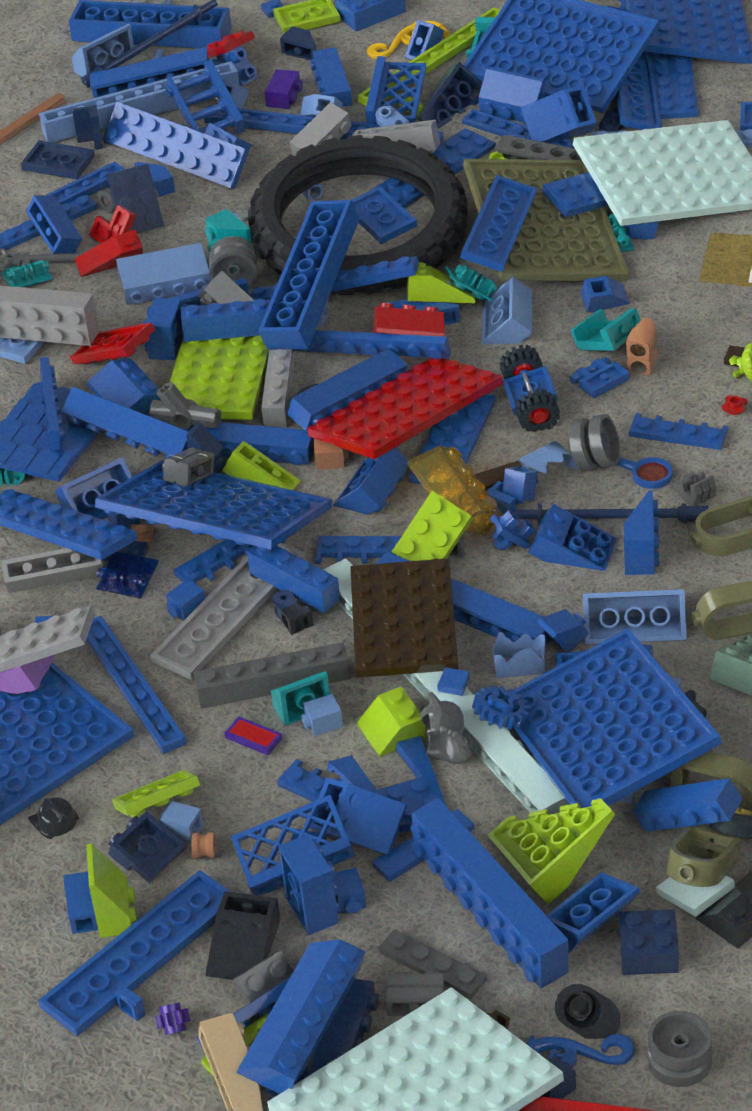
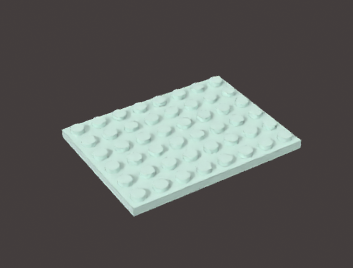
(670, 171)
(429, 1060)

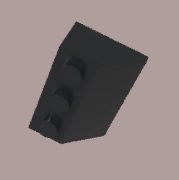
(732, 914)

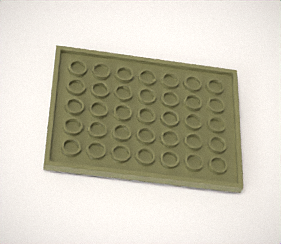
(548, 242)

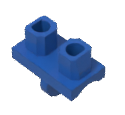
(245, 70)
(509, 533)

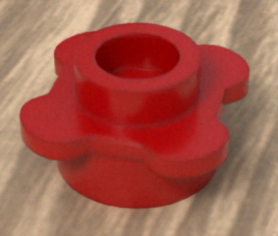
(734, 405)

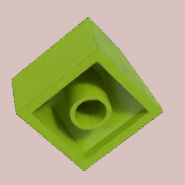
(391, 720)

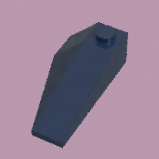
(451, 95)

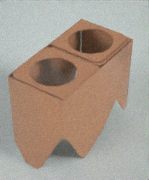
(641, 334)

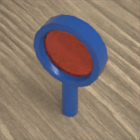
(649, 472)

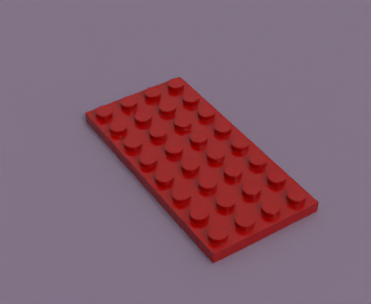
(404, 406)

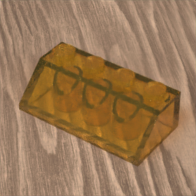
(451, 478)

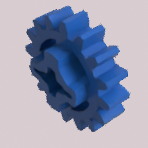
(500, 707)

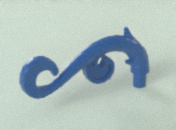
(572, 1048)

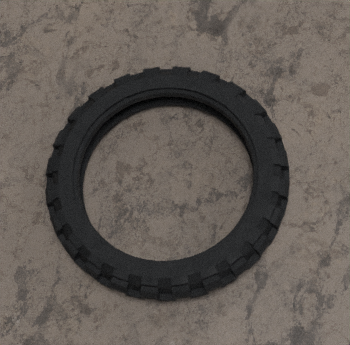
(358, 157)

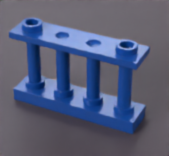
(218, 89)

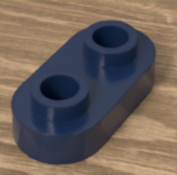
(611, 121)

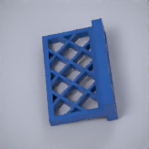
(380, 90)
(272, 878)

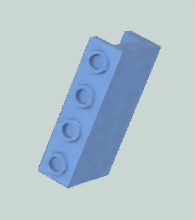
(163, 273)

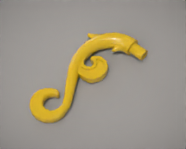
(403, 36)

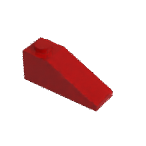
(105, 254)

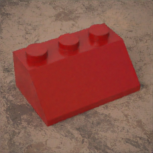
(408, 320)

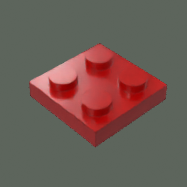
(229, 43)

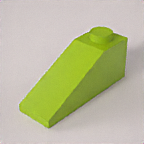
(254, 466)

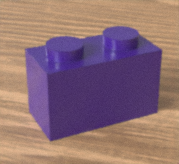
(283, 89)

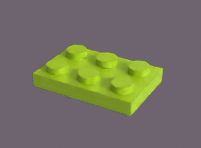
(306, 15)
(433, 530)
(156, 793)

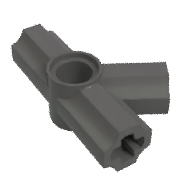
(182, 411)

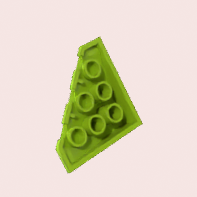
(552, 846)

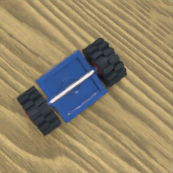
(529, 389)

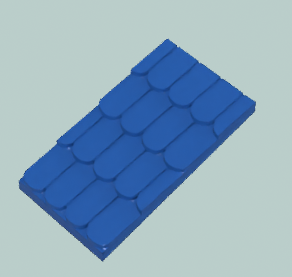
(26, 438)

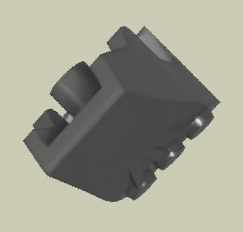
(695, 488)

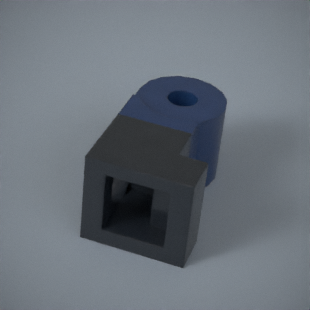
(290, 613)

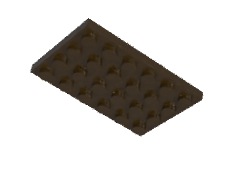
(403, 618)

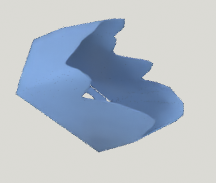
(549, 453)
(522, 654)

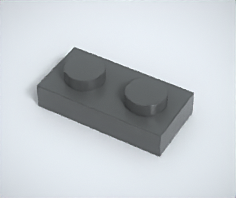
(263, 976)

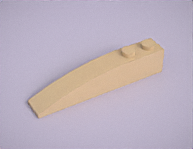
(225, 1051)

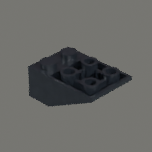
(242, 934)

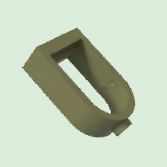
(720, 515)
(719, 599)
(720, 767)
(702, 872)

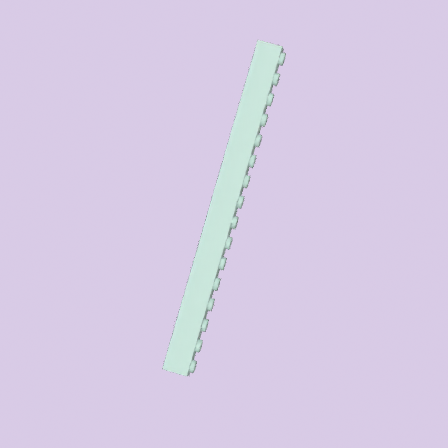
(492, 745)

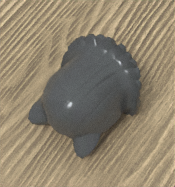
(445, 731)

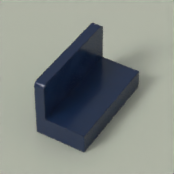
(87, 125)

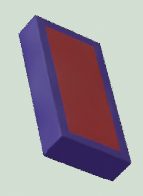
(253, 735)

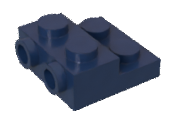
(145, 847)

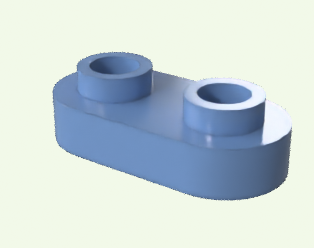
(392, 117)

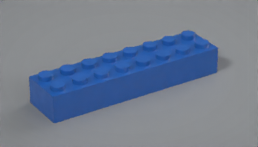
(98, 18)
(309, 275)
(489, 894)

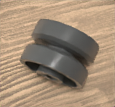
(235, 258)
(594, 442)
(680, 1048)

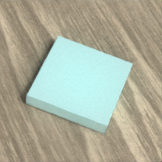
(692, 898)

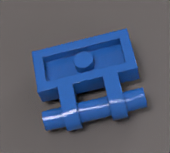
(600, 376)

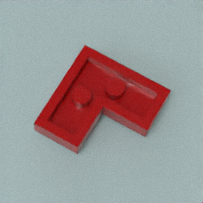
(120, 223)

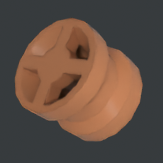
(203, 845)

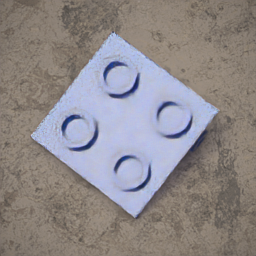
(126, 574)

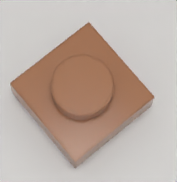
(144, 532)

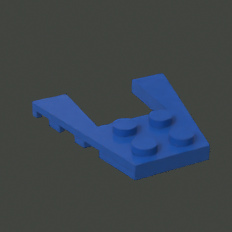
(413, 793)

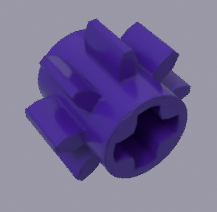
(172, 1018)

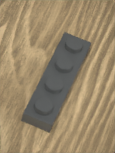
(426, 959)

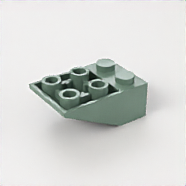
(734, 665)

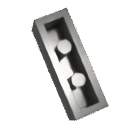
(328, 124)

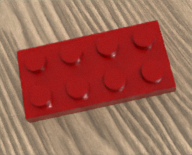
(113, 344)

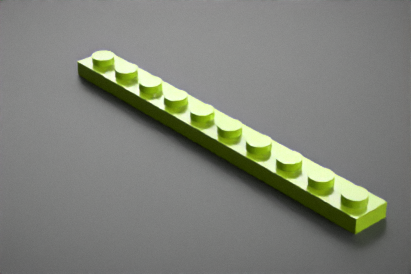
(439, 53)

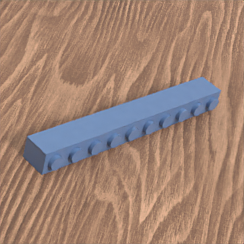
(150, 98)

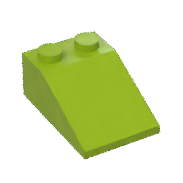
(435, 286)
(109, 894)

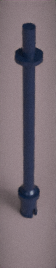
(197, 13)
(681, 513)

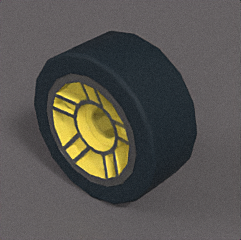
(738, 826)

